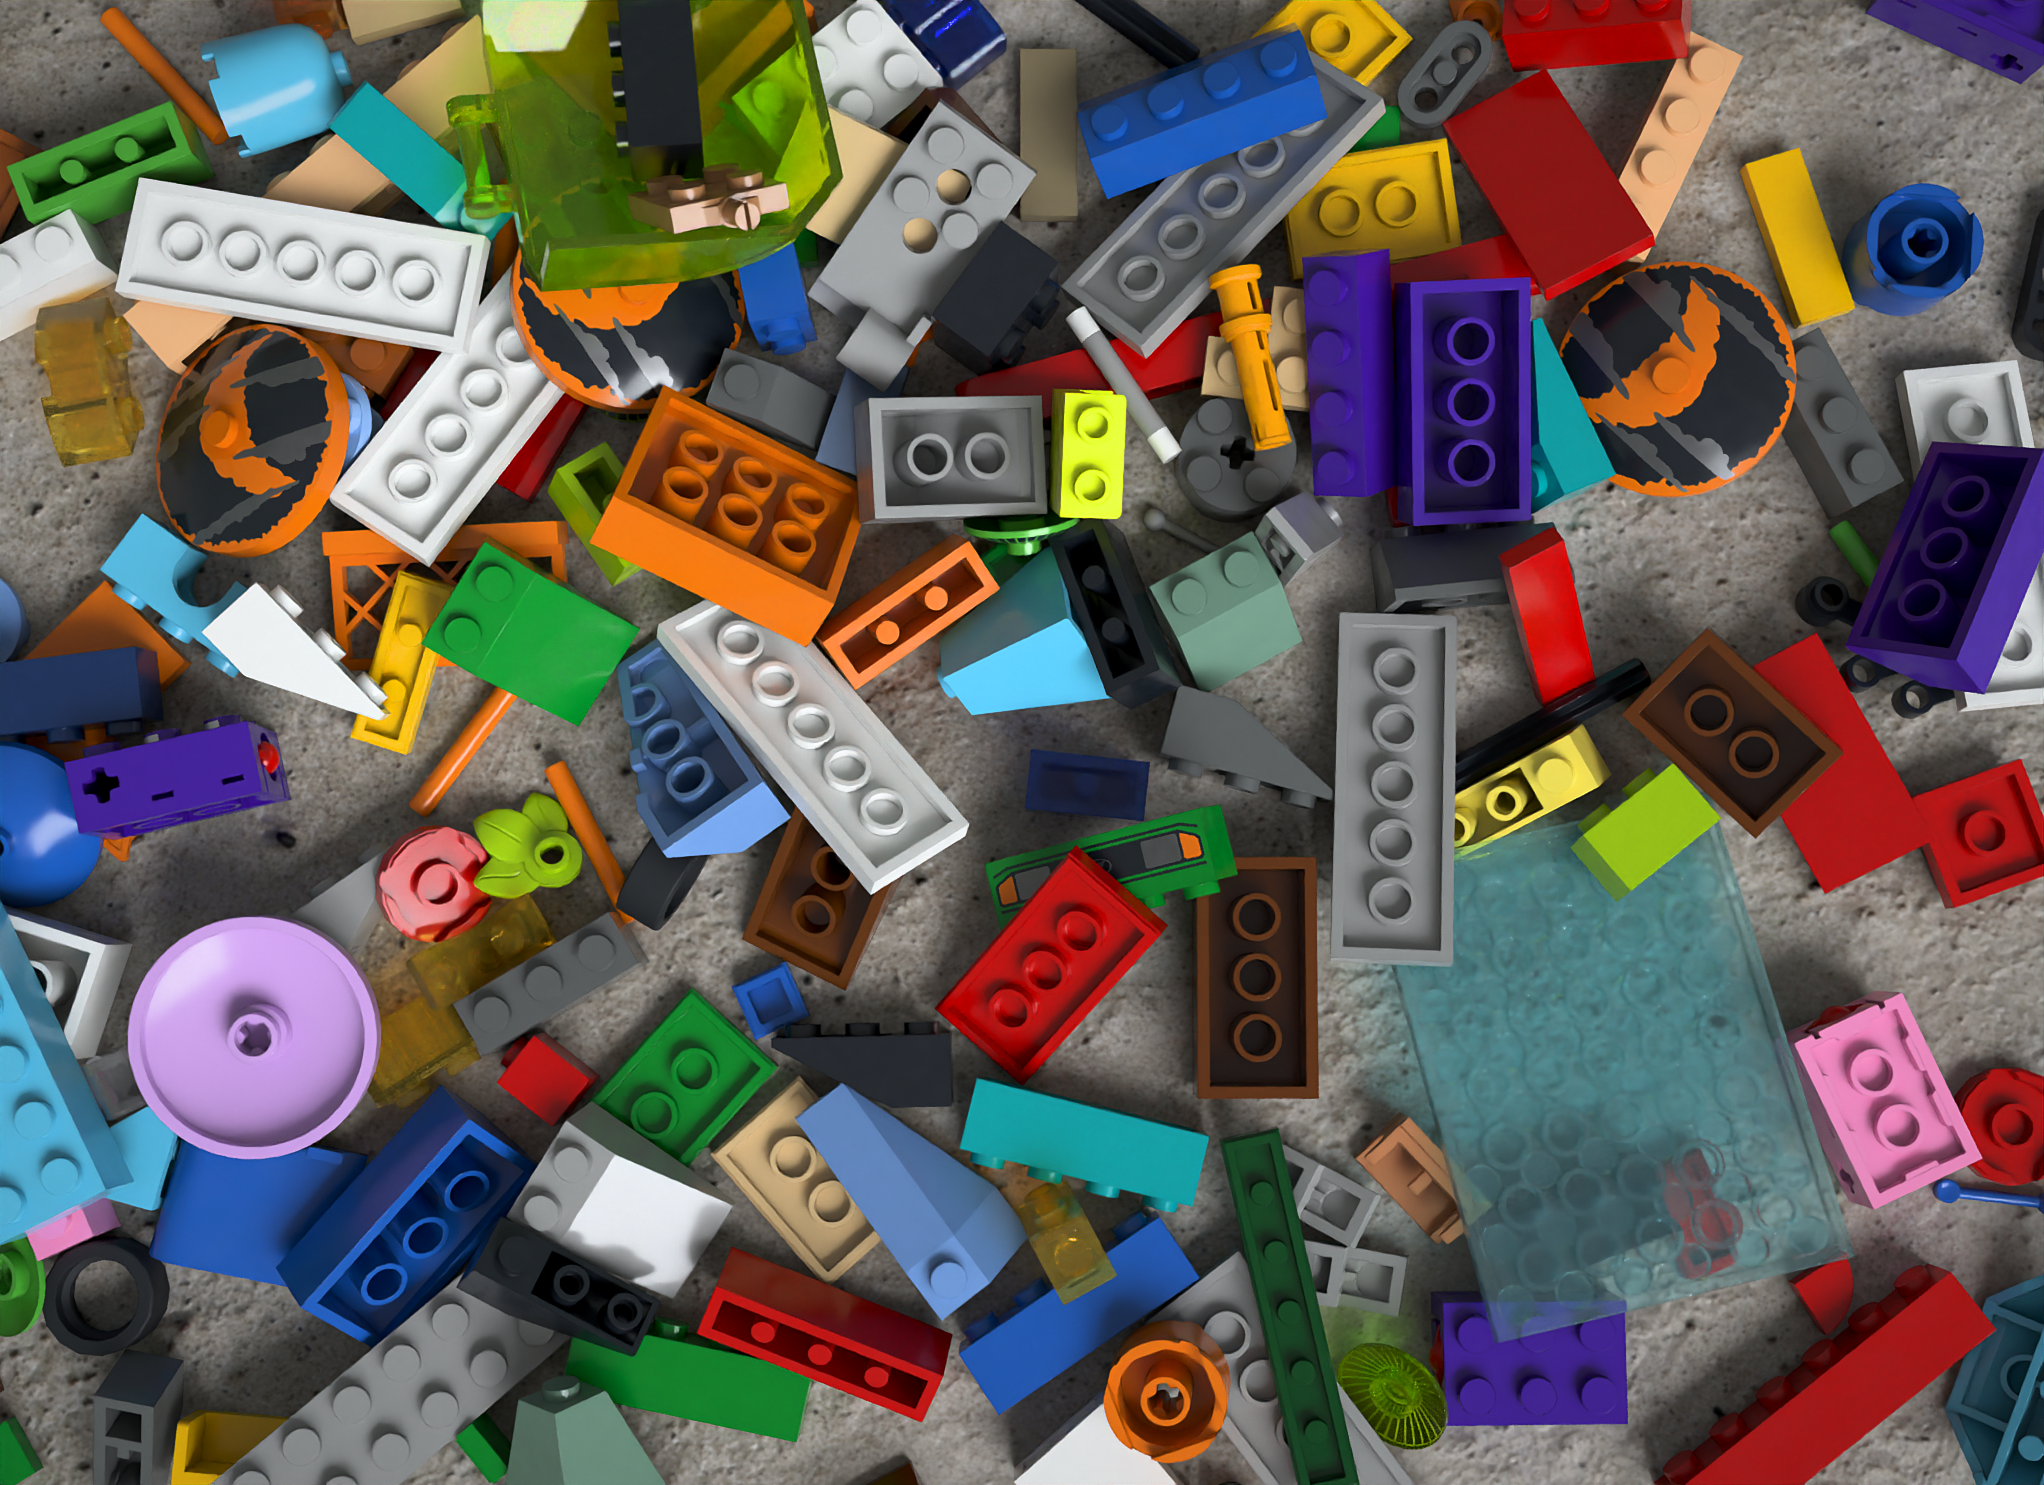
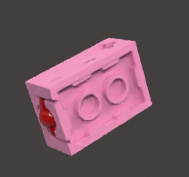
(1879, 1099)

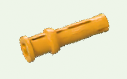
(1247, 331)

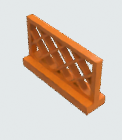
(373, 550)

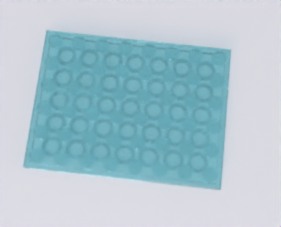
(1614, 1087)

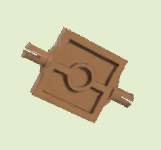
(719, 198)

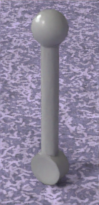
(1155, 520)

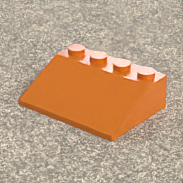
(733, 517)

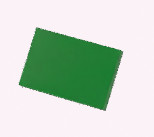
(686, 1079)

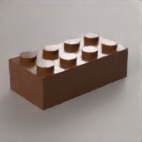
(1257, 983)

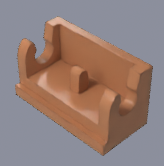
(1414, 1176)

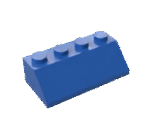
(1201, 110)
(407, 1220)

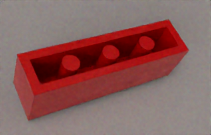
(826, 1334)

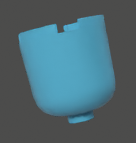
(276, 85)

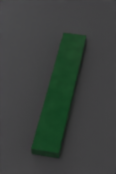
(1288, 1308)

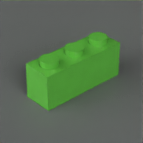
(102, 169)

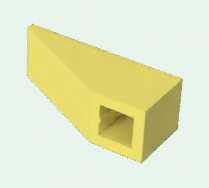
(1528, 788)

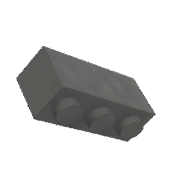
(1834, 433)
(551, 983)

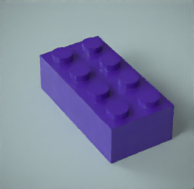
(1463, 400)

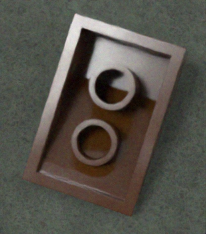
(815, 907)

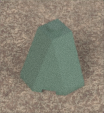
(575, 1438)

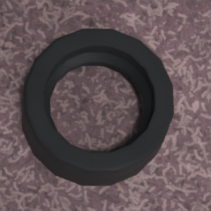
(658, 885)
(60, 1305)

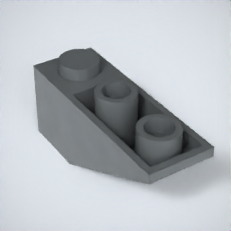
(1227, 740)

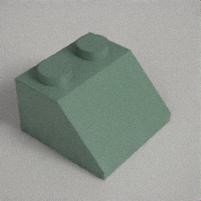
(1225, 613)

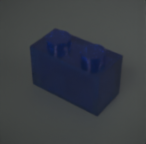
(1087, 786)

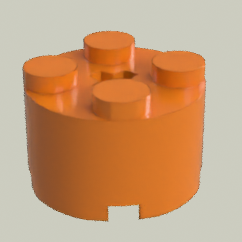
(1151, 1419)

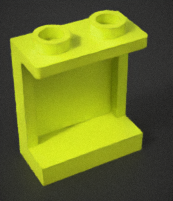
(1087, 453)

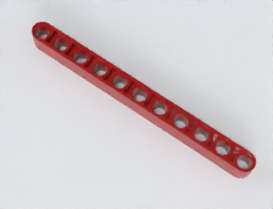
(1180, 358)

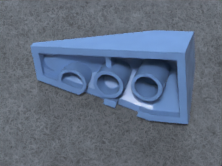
(690, 768)
(929, 1209)

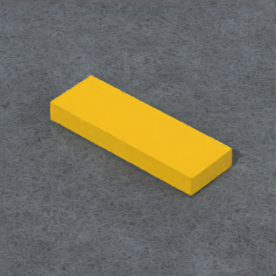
(1797, 238)
(402, 663)

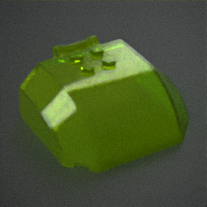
(559, 140)

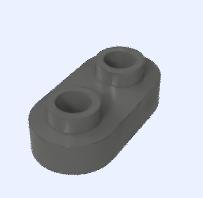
(1444, 77)

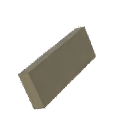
(1049, 134)

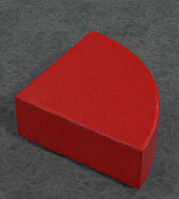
(1825, 1293)

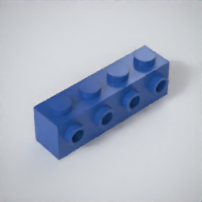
(1044, 1337)

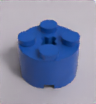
(1911, 250)

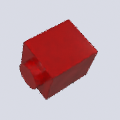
(546, 1077)

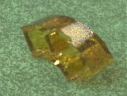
(88, 373)

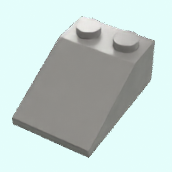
(949, 458)
(621, 1203)

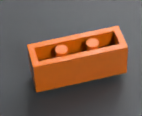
(906, 610)

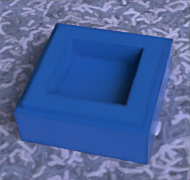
(771, 1000)

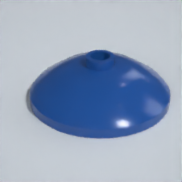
(39, 830)

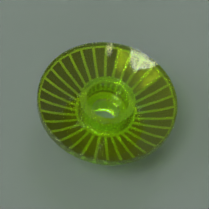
(1395, 1395)

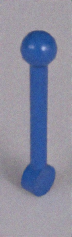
(1949, 1191)

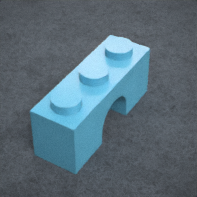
(159, 570)

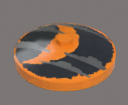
(628, 341)
(1681, 376)
(252, 441)

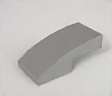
(1329, 1198)
(1357, 1276)

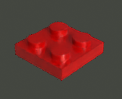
(1984, 833)

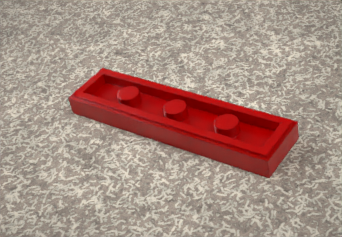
(1547, 615)

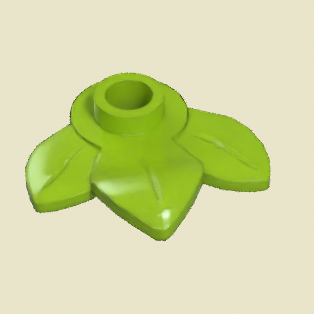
(518, 845)

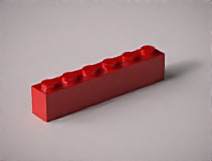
(1840, 1387)

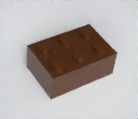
(1732, 732)

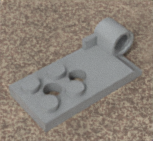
(887, 284)

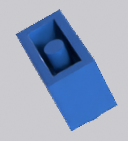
(778, 302)

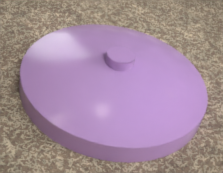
(254, 1036)

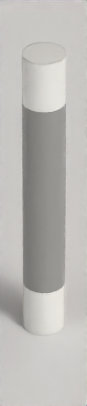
(1123, 384)

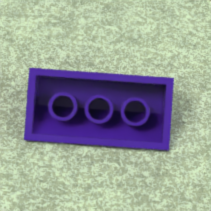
(1956, 566)

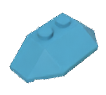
(2001, 1391)

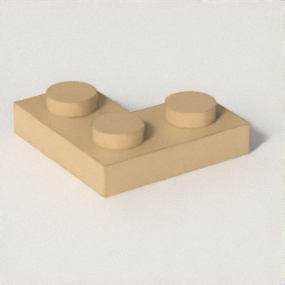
(1287, 352)

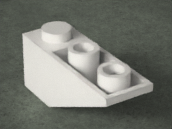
(277, 648)

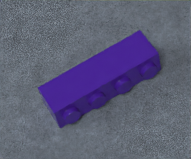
(1350, 371)

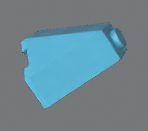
(1020, 647)

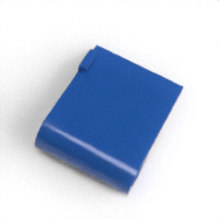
(247, 1212)

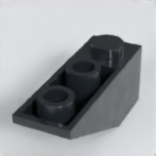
(889, 1067)
(556, 1289)

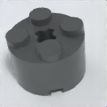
(1205, 471)

